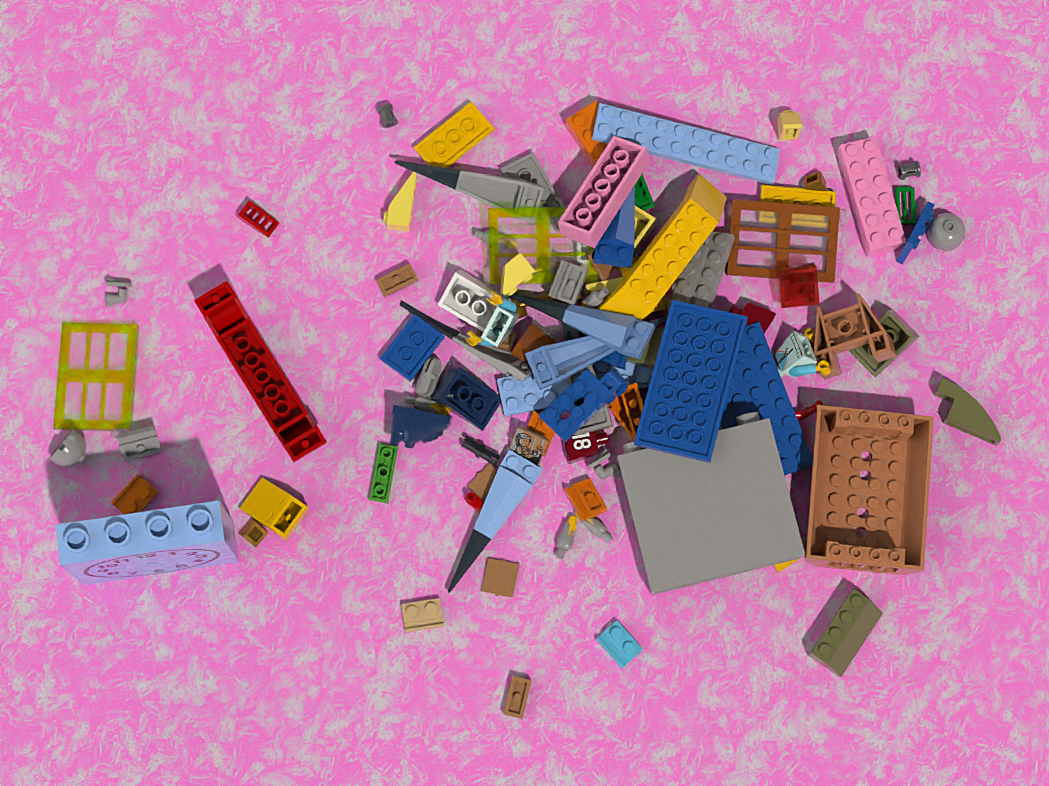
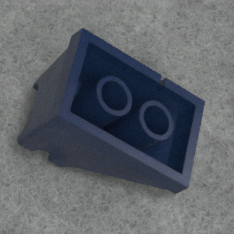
(416, 426)

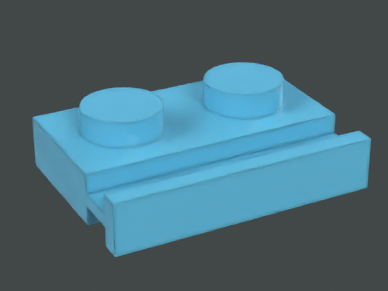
(619, 644)

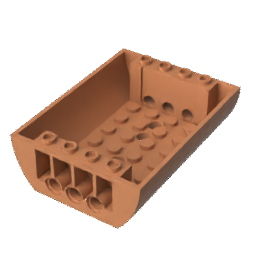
(892, 496)

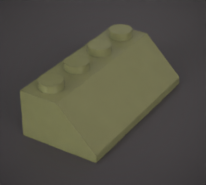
(846, 633)

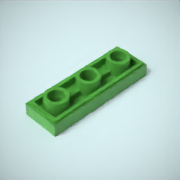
(381, 484)

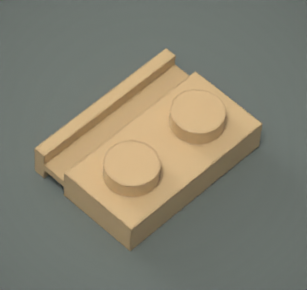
(422, 615)

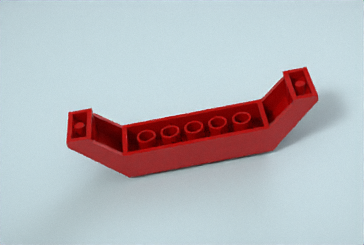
(259, 372)

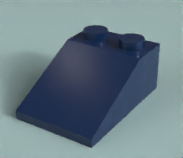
(467, 397)

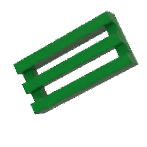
(911, 190)

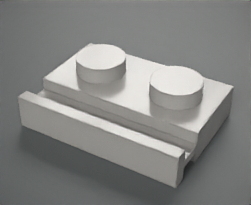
(568, 282)
(139, 443)

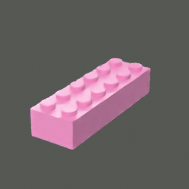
(603, 191)
(871, 196)

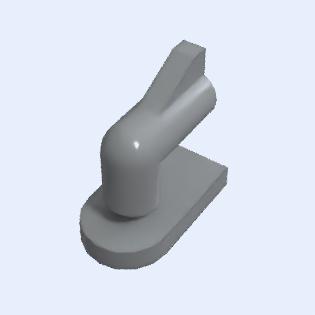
(112, 299)
(602, 473)

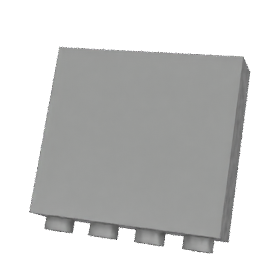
(711, 517)

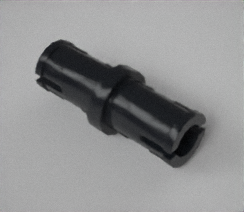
(480, 450)

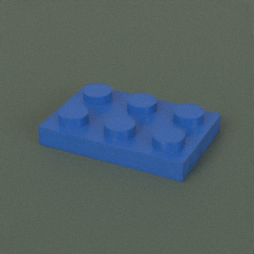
(412, 348)

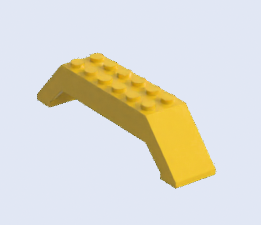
(668, 251)

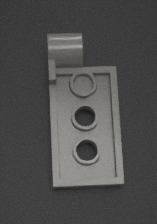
(531, 165)

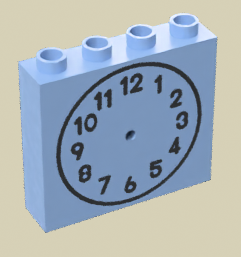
(147, 543)

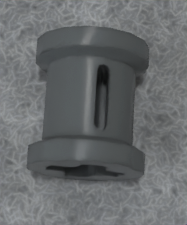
(387, 116)
(909, 170)

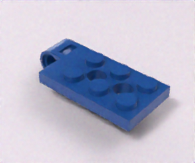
(595, 395)

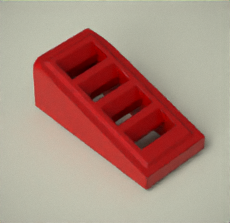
(255, 209)

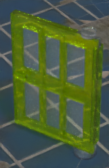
(539, 240)
(96, 377)

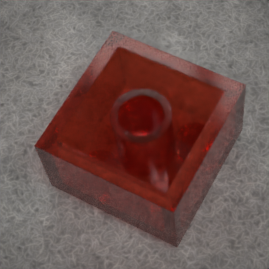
(797, 285)

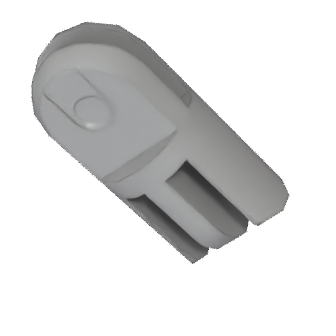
(428, 377)

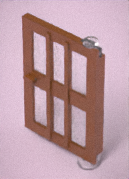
(783, 235)

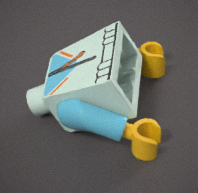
(499, 325)
(797, 356)

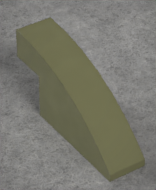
(966, 413)

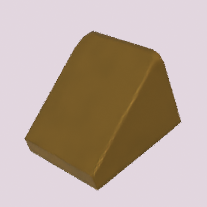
(815, 182)
(253, 532)

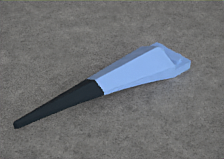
(508, 488)

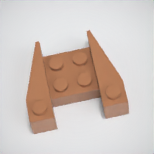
(849, 330)

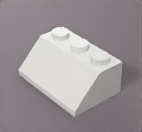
(468, 301)

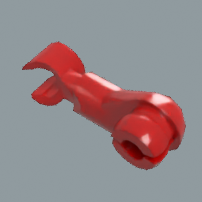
(808, 411)
(474, 501)

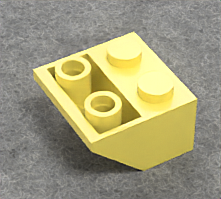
(515, 272)

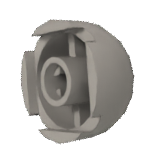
(946, 232)
(70, 450)

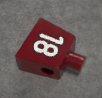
(584, 446)

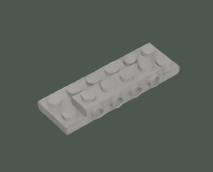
(703, 273)

